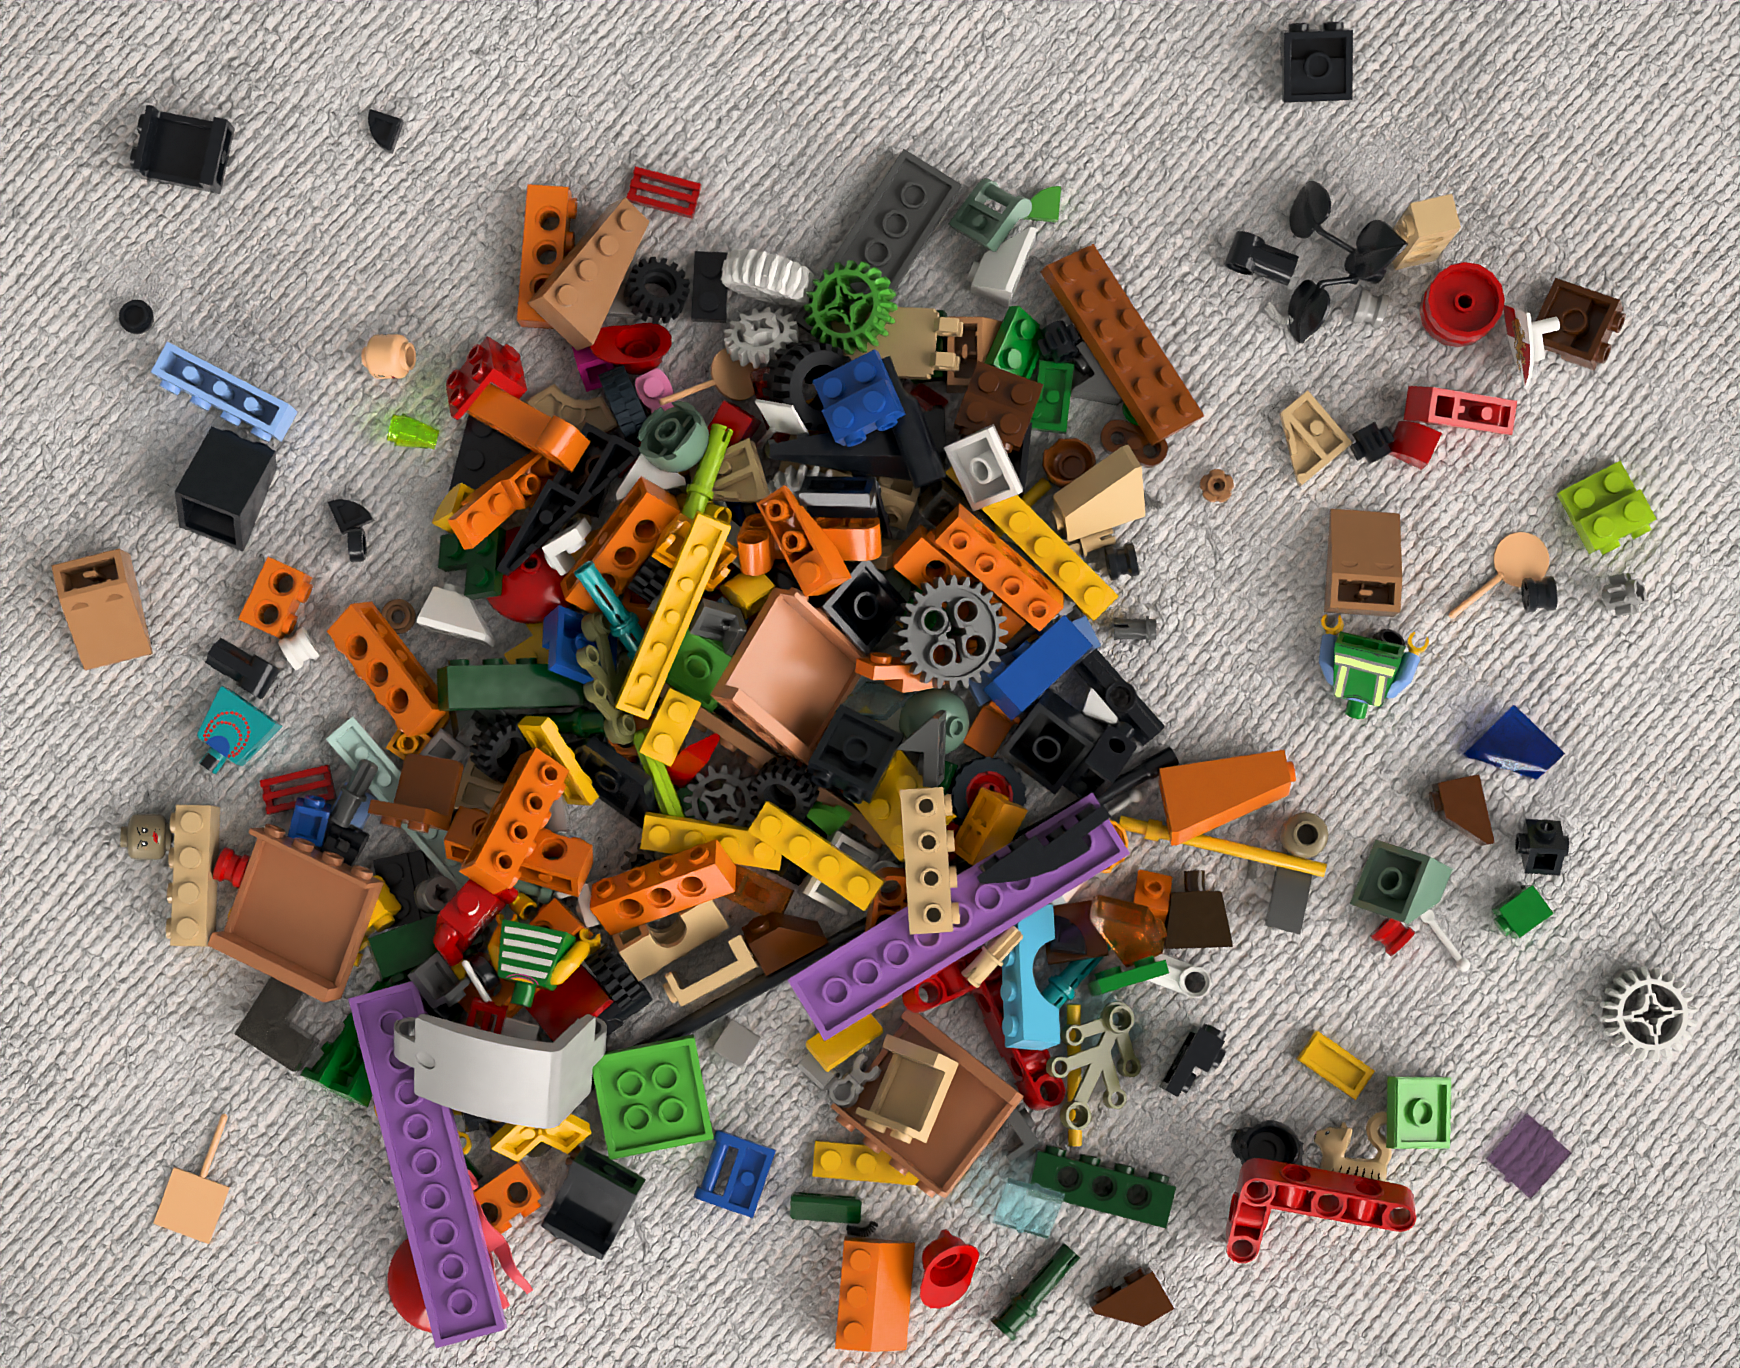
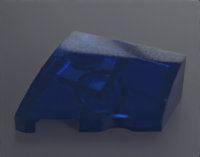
(1516, 746)

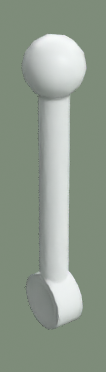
(1134, 796)
(1462, 963)

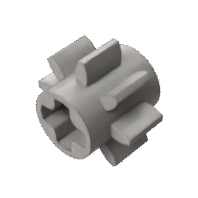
(1624, 594)

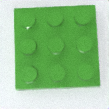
(652, 1097)

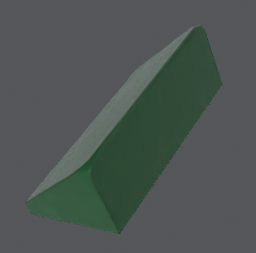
(825, 1207)

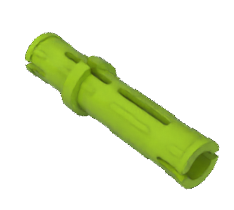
(701, 488)

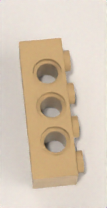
(1427, 230)

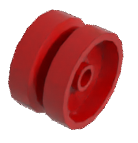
(1476, 290)

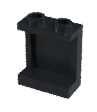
(182, 150)
(593, 1202)

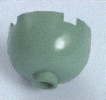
(674, 437)
(926, 704)

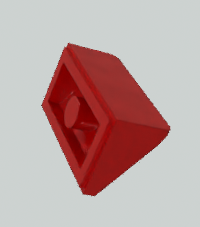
(692, 760)

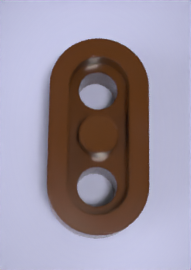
(1136, 439)

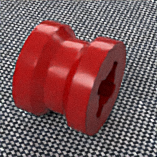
(230, 867)
(1392, 935)

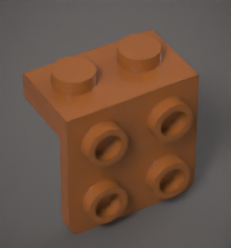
(423, 794)

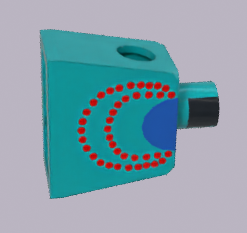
(234, 730)

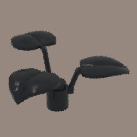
(1375, 250)

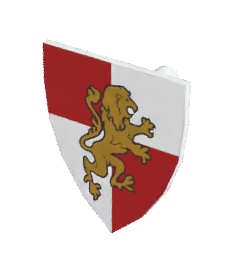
(1526, 338)

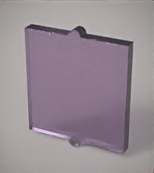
(1528, 1156)

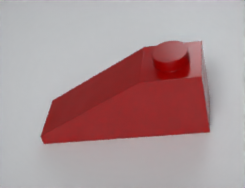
(1460, 410)

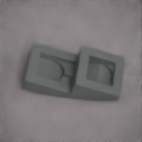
(1288, 900)

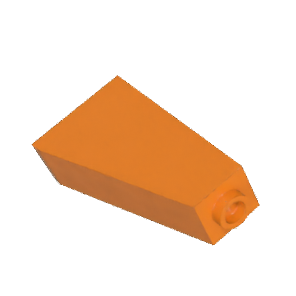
(1221, 790)

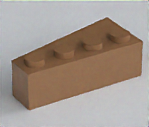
(589, 277)

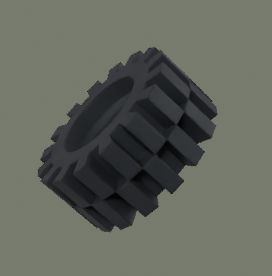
(662, 275)
(650, 579)
(490, 741)
(793, 778)
(614, 977)

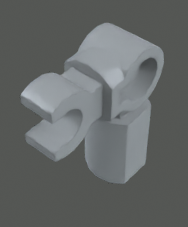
(842, 1091)

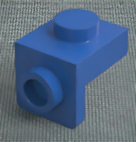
(310, 819)

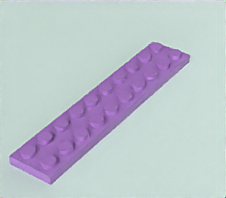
(891, 960)
(428, 1178)

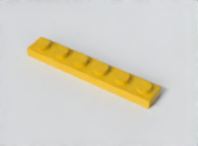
(1050, 553)
(672, 615)

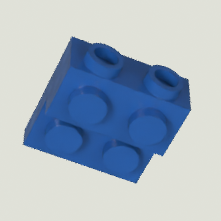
(858, 399)
(563, 638)

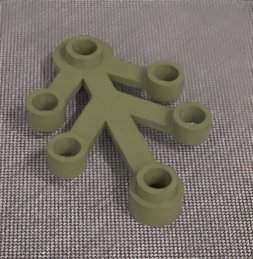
(618, 725)
(1098, 1061)

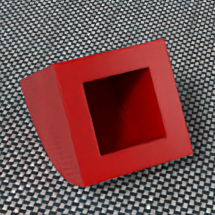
(1414, 443)

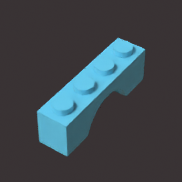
(1028, 1017)

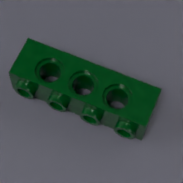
(1152, 1210)

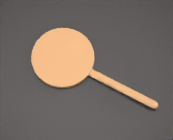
(727, 376)
(1515, 558)

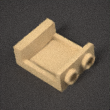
(745, 962)
(910, 1091)

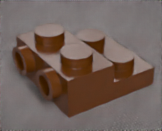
(1585, 323)
(1000, 400)

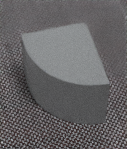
(560, 819)

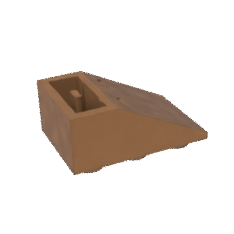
(1364, 563)
(103, 608)

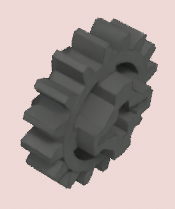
(706, 795)

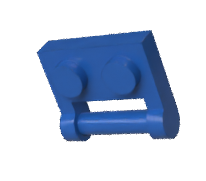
(746, 1177)

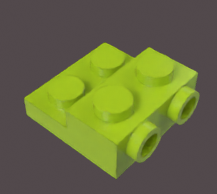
(1607, 509)

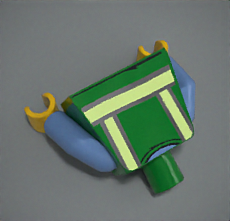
(1365, 668)

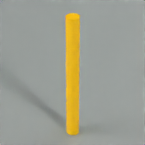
(1074, 1076)

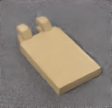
(913, 342)

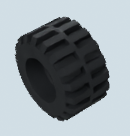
(789, 371)

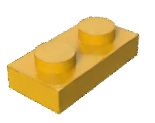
(669, 726)

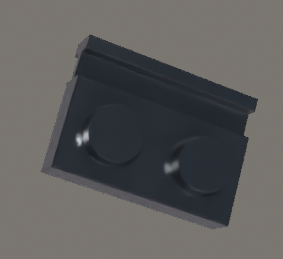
(402, 876)

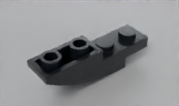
(1032, 859)

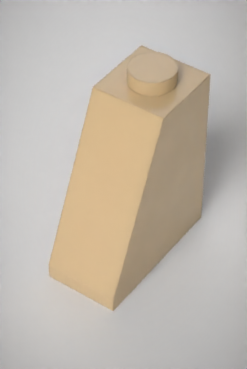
(1101, 497)

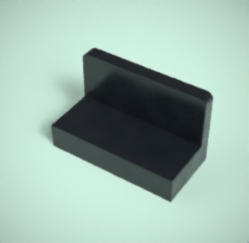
(839, 497)

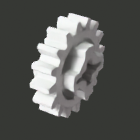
(760, 336)

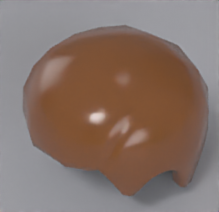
(1067, 461)

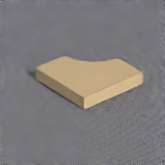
(574, 411)

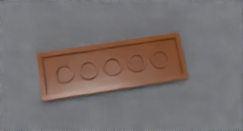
(1122, 344)

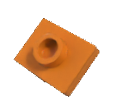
(989, 730)
(1154, 892)

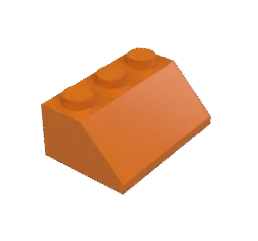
(874, 1294)

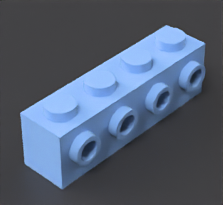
(223, 391)

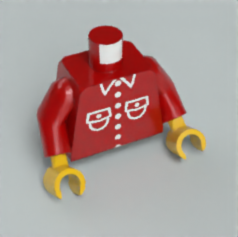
(468, 917)

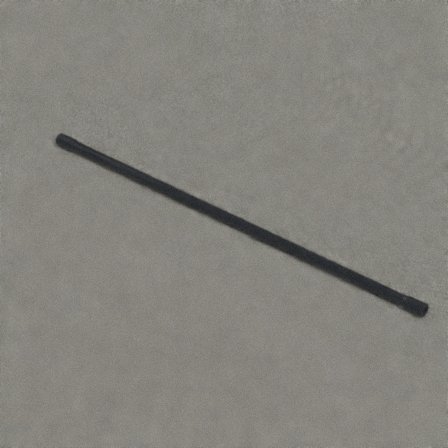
(1145, 771)

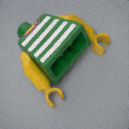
(536, 956)

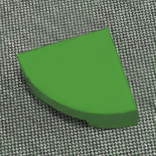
(1046, 205)
(828, 817)

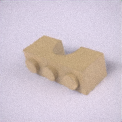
(651, 949)

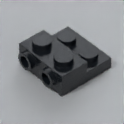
(1316, 62)
(854, 755)
(1199, 1050)

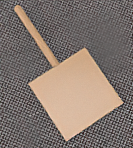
(191, 1200)

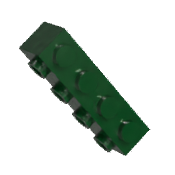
(504, 686)

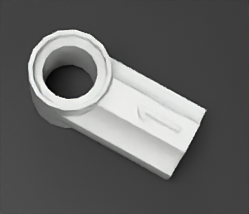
(1177, 973)

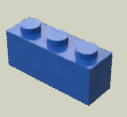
(1036, 666)

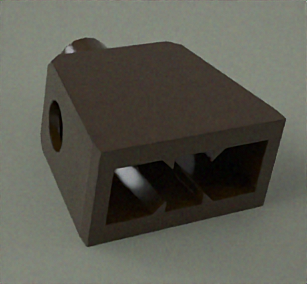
(1196, 916)

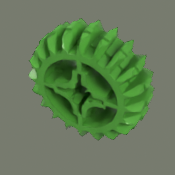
(840, 284)

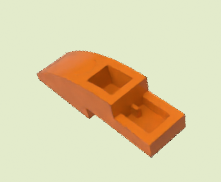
(500, 497)
(896, 674)

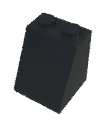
(225, 487)

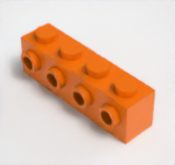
(515, 821)

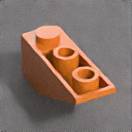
(803, 544)

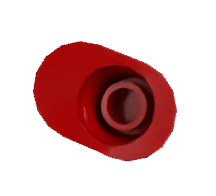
(634, 346)
(947, 1270)

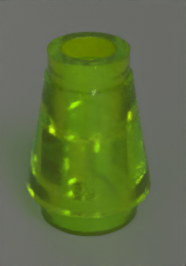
(410, 432)

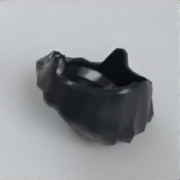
(1268, 1141)

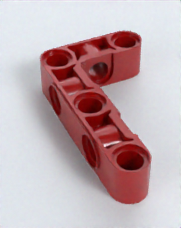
(1025, 1065)
(1303, 1192)

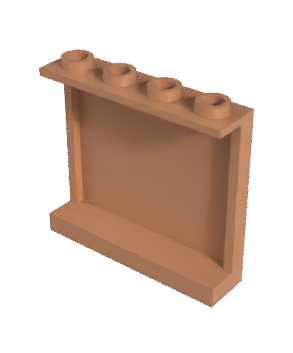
(789, 675)
(299, 914)
(965, 1124)

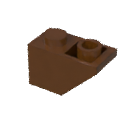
(1134, 1301)

